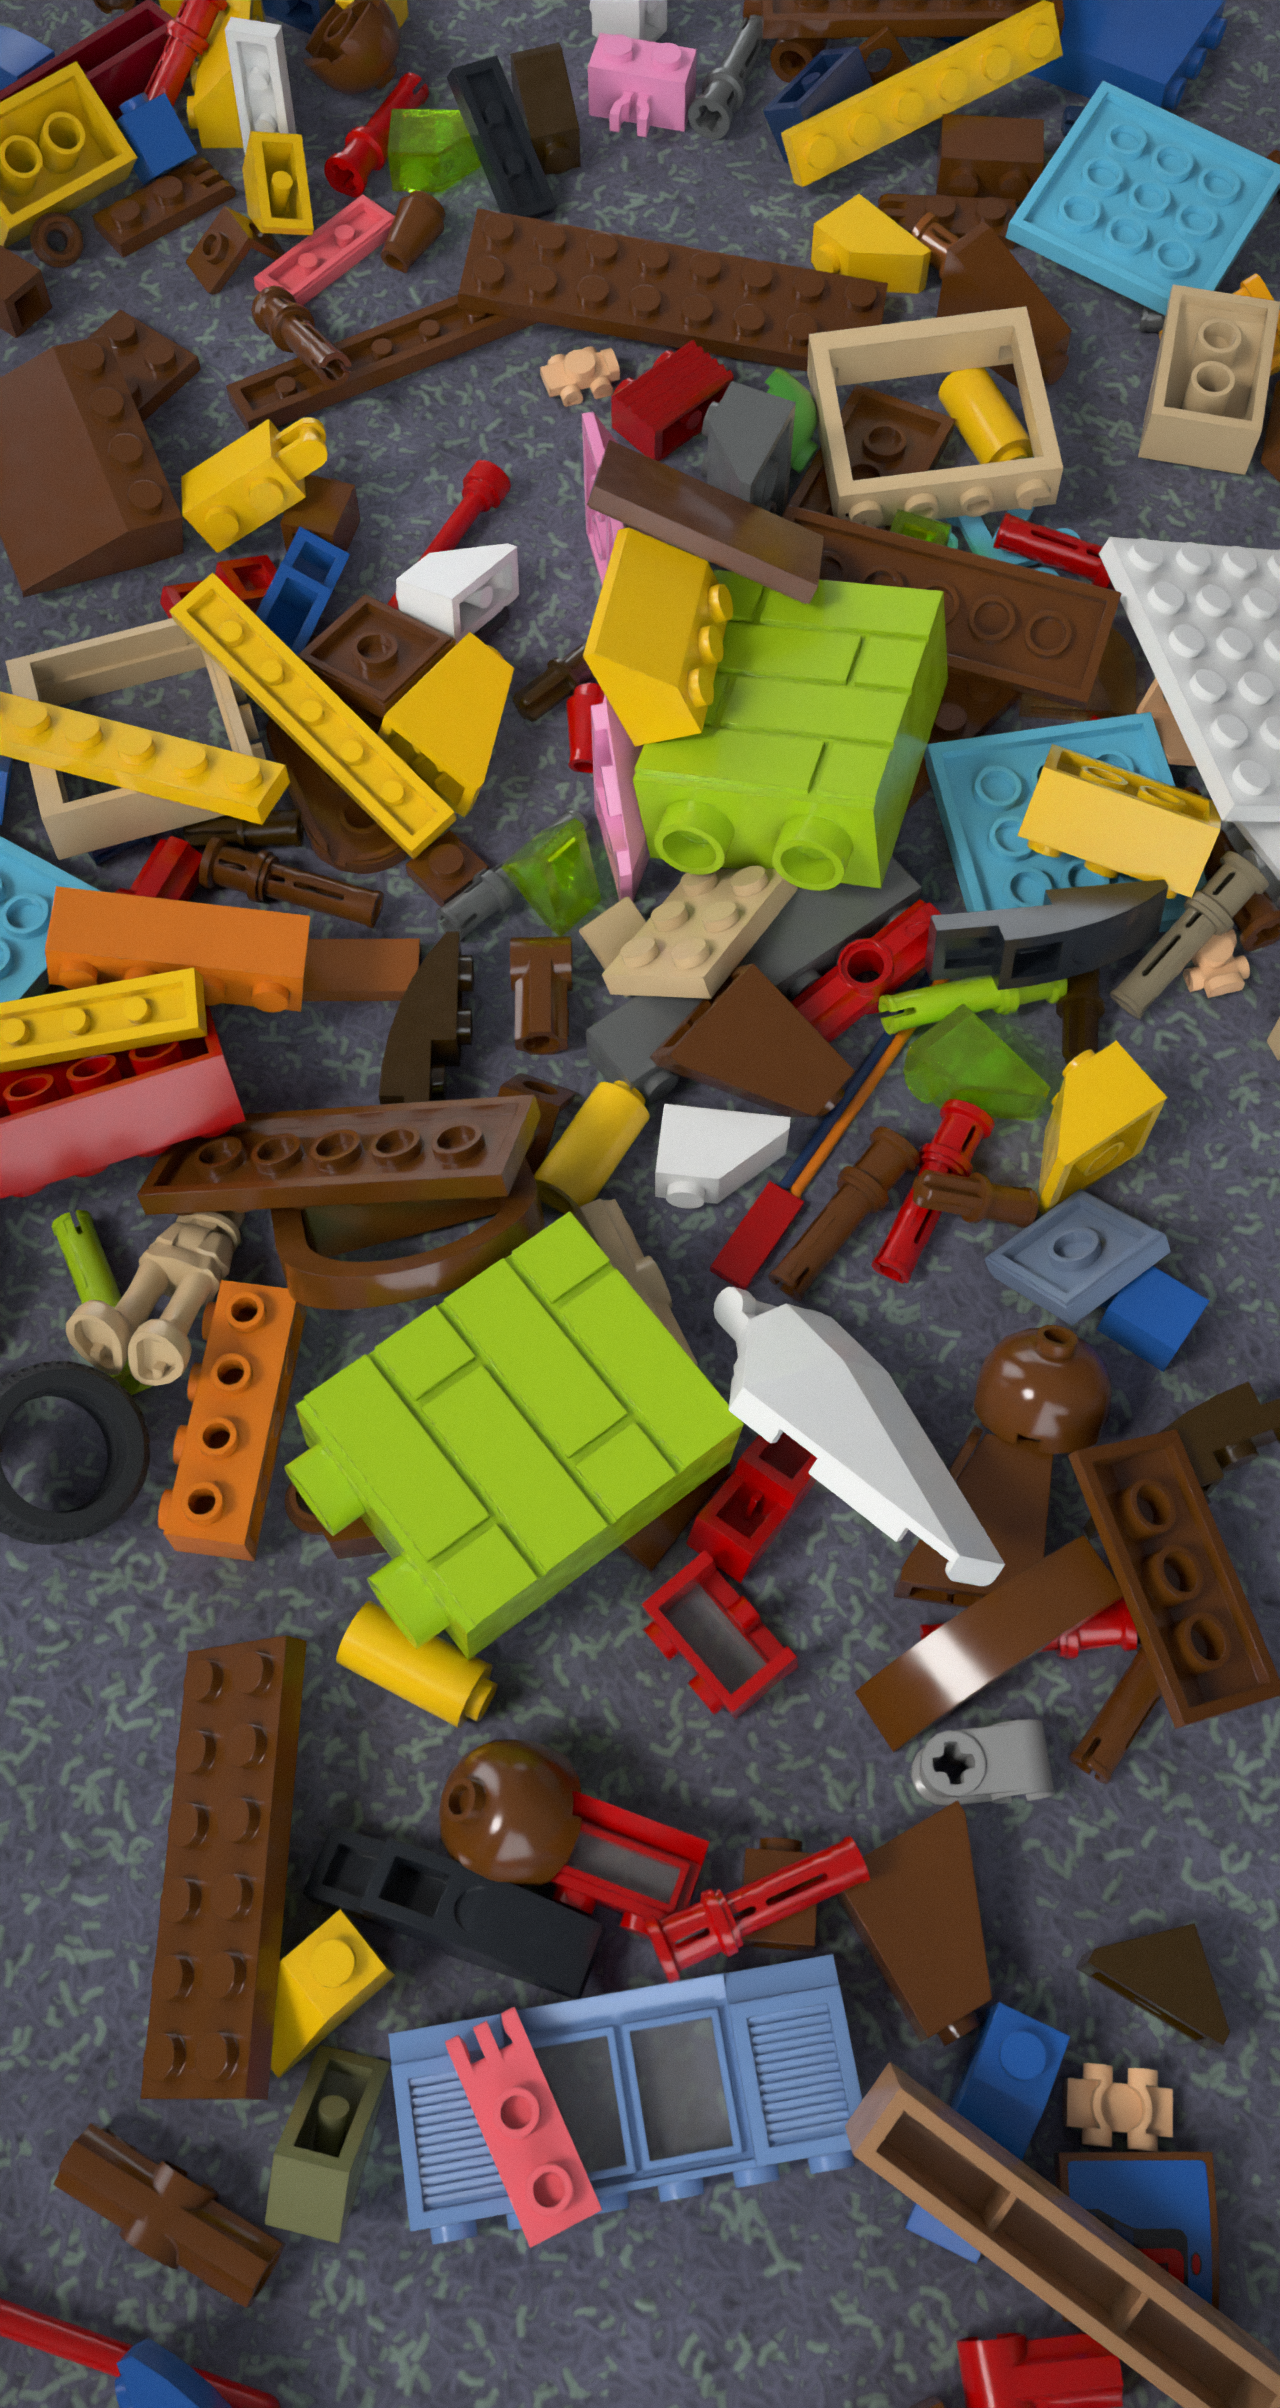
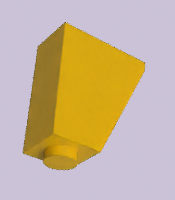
(451, 721)

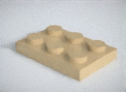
(699, 934)

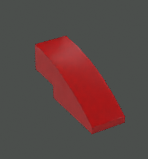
(753, 1504)

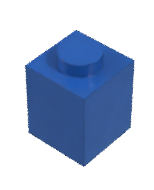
(154, 136)
(1152, 1316)

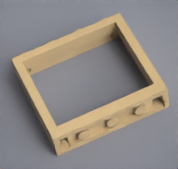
(925, 349)
(104, 667)

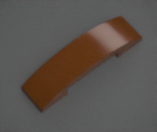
(988, 1641)

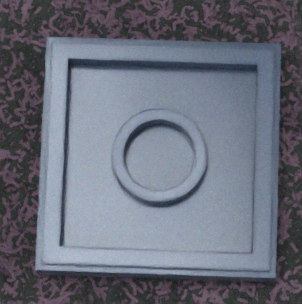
(1077, 1256)

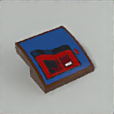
(1156, 2204)

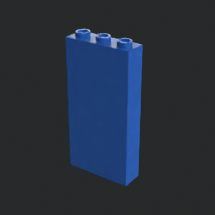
(1133, 46)

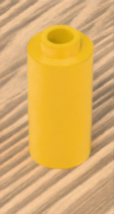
(984, 417)
(591, 1146)
(430, 1677)

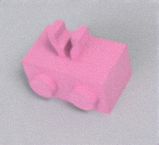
(641, 83)

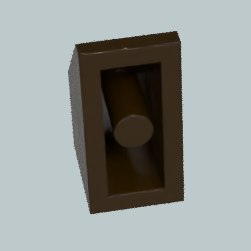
(547, 106)

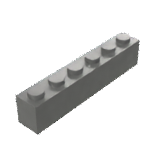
(791, 953)

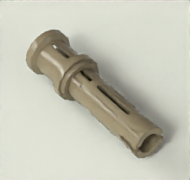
(1206, 914)

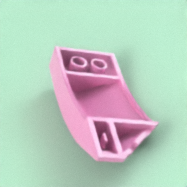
(611, 746)

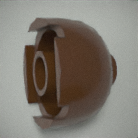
(355, 47)
(1046, 1389)
(511, 1811)

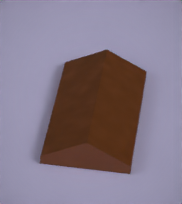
(1176, 1577)

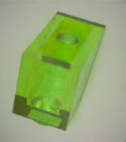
(429, 150)
(972, 1064)

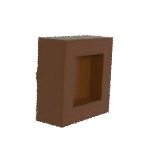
(445, 868)

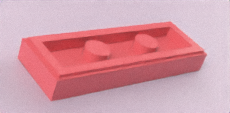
(329, 251)

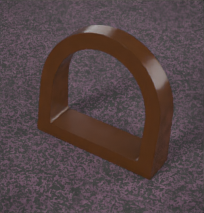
(312, 1234)

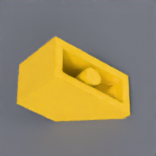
(277, 184)
(870, 246)
(322, 1987)

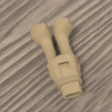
(182, 1264)

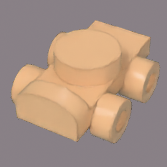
(579, 371)
(1217, 968)
(1109, 2107)

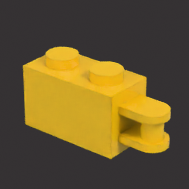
(252, 480)

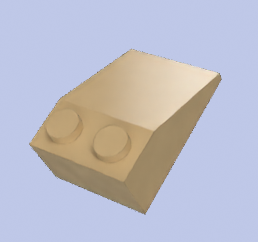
(1210, 380)

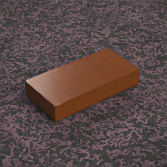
(360, 969)

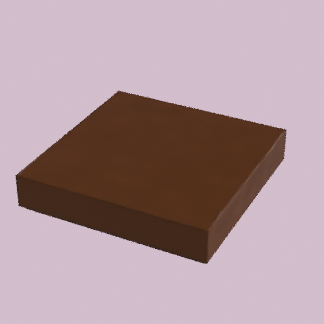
(375, 654)

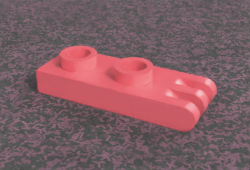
(525, 2131)

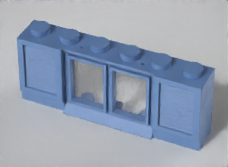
(650, 2088)

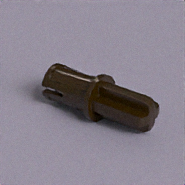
(553, 685)
(278, 829)
(1080, 1014)

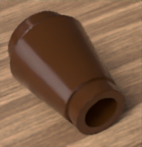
(413, 230)

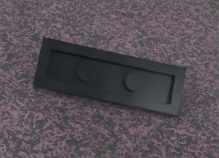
(501, 139)

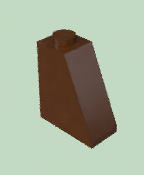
(987, 277)
(757, 1049)
(1010, 1498)
(925, 1925)

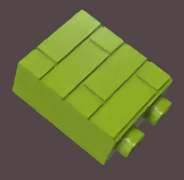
(805, 736)
(510, 1438)

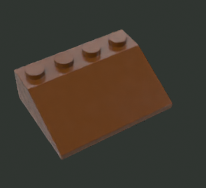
(79, 472)

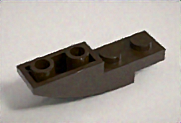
(429, 1027)
(1222, 1436)

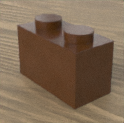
(989, 156)

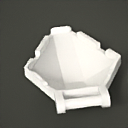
(836, 1401)

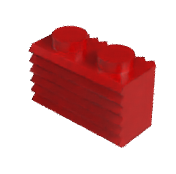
(668, 400)

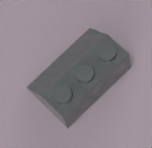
(750, 446)

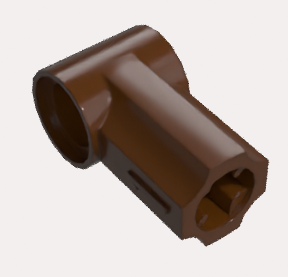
(541, 986)

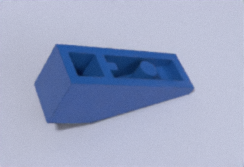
(1000, 2095)

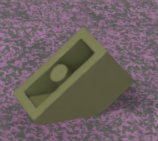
(326, 2144)

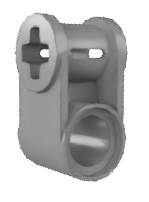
(995, 1764)

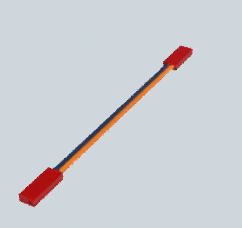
(777, 1208)

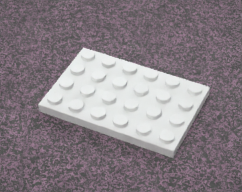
(1215, 649)

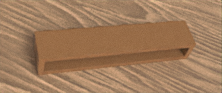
(1059, 2249)

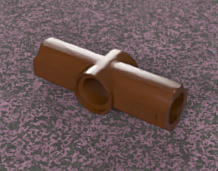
(169, 2214)

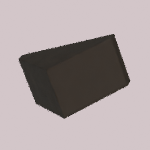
(1165, 1978)

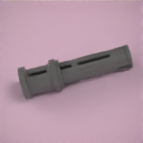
(724, 86)

